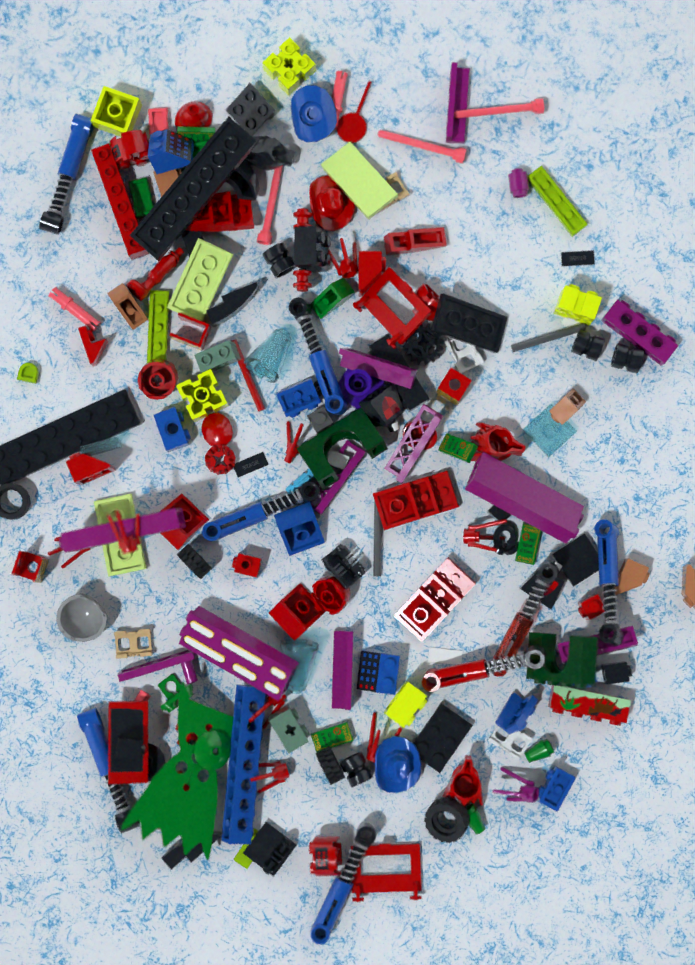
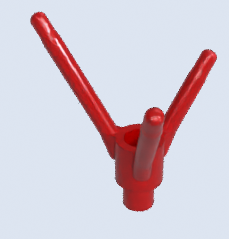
(291, 447)

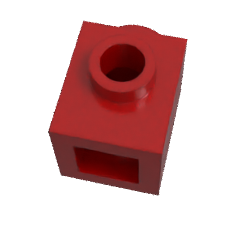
(246, 565)
(591, 607)

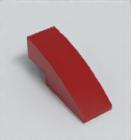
(414, 240)

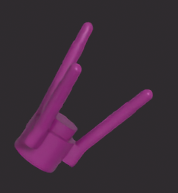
(527, 793)

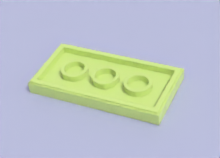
(359, 180)
(200, 280)
(115, 560)

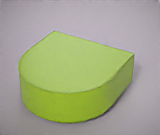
(28, 373)

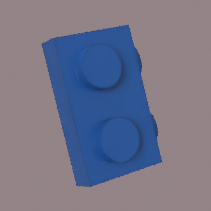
(298, 398)
(516, 712)
(555, 788)

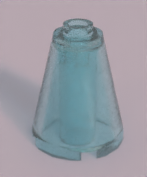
(269, 356)
(306, 656)

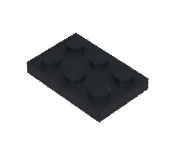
(441, 737)

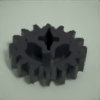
(432, 342)

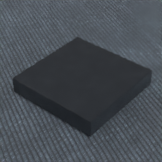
(578, 559)

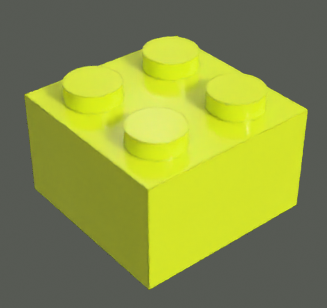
(115, 111)
(406, 704)

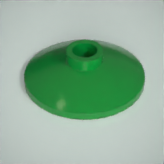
(204, 750)

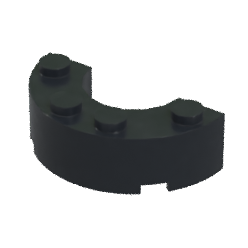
(244, 182)

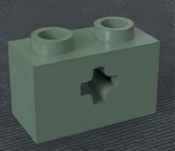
(217, 356)
(290, 739)

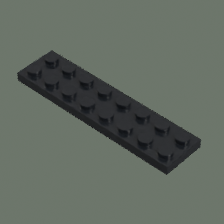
(194, 188)
(66, 436)

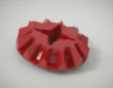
(218, 451)

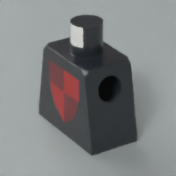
(383, 407)
(552, 591)

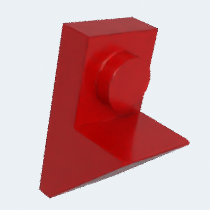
(93, 350)

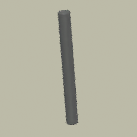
(548, 337)
(377, 543)

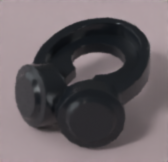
(511, 547)

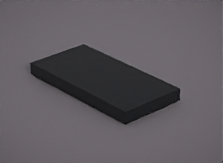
(469, 323)

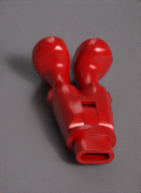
(156, 275)

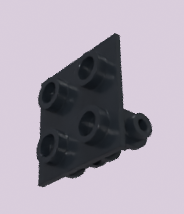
(250, 109)
(341, 568)
(269, 849)

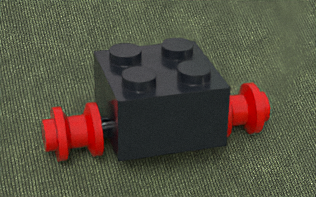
(310, 250)

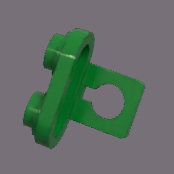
(172, 701)

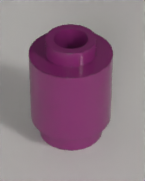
(518, 183)

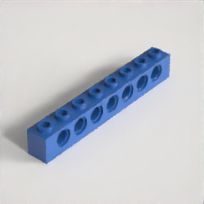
(236, 772)

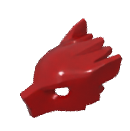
(493, 442)
(465, 783)

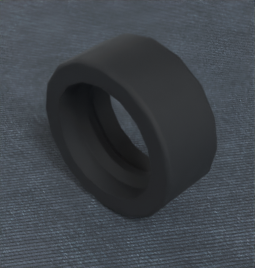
(25, 501)

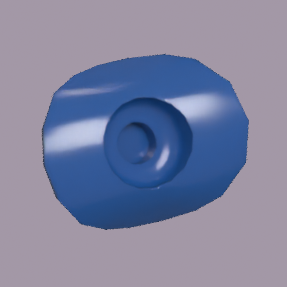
(313, 113)
(397, 764)

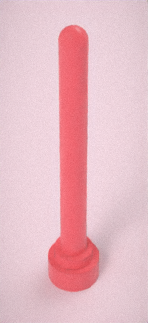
(535, 106)
(457, 154)
(264, 236)

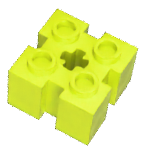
(289, 77)
(577, 304)
(191, 392)

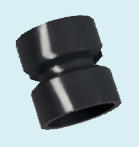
(278, 259)
(588, 345)
(627, 358)
(356, 769)

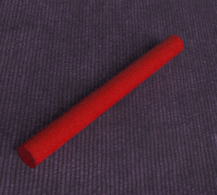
(249, 380)

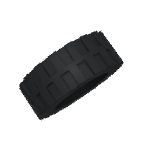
(440, 832)

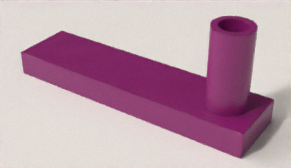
(184, 658)

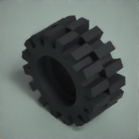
(194, 561)
(330, 765)

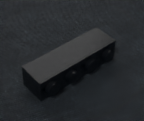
(409, 398)

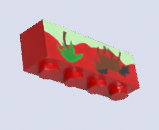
(589, 703)

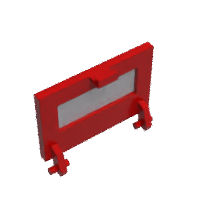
(394, 306)
(388, 870)

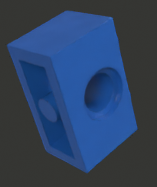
(164, 421)

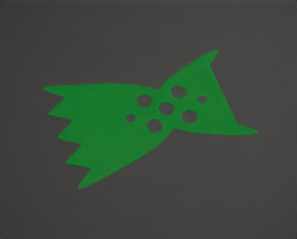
(165, 801)

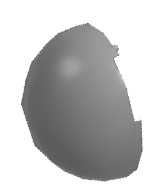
(81, 618)

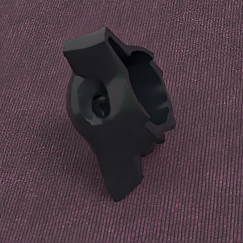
(269, 154)

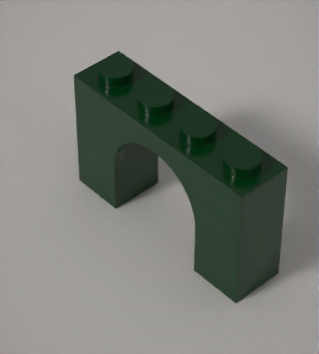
(354, 426)
(580, 663)

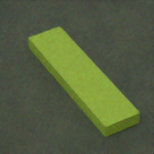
(556, 201)
(158, 325)

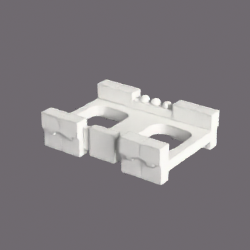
(458, 355)
(506, 744)

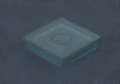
(547, 433)

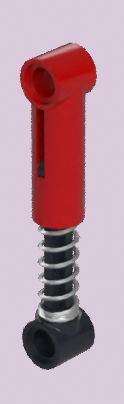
(481, 668)

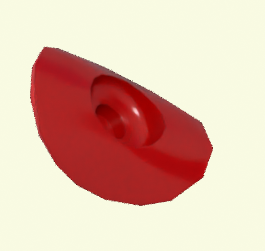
(329, 204)

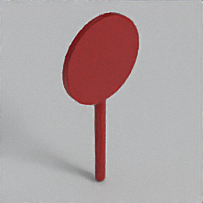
(352, 125)

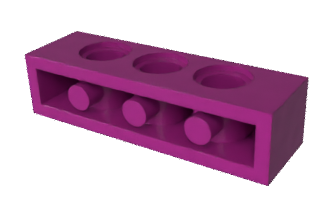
(628, 332)

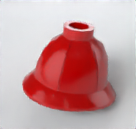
(193, 115)

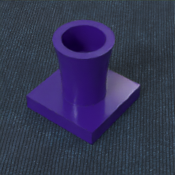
(355, 395)

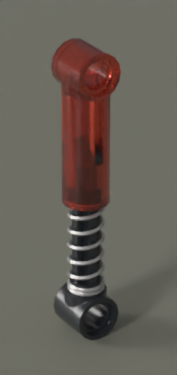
(523, 621)

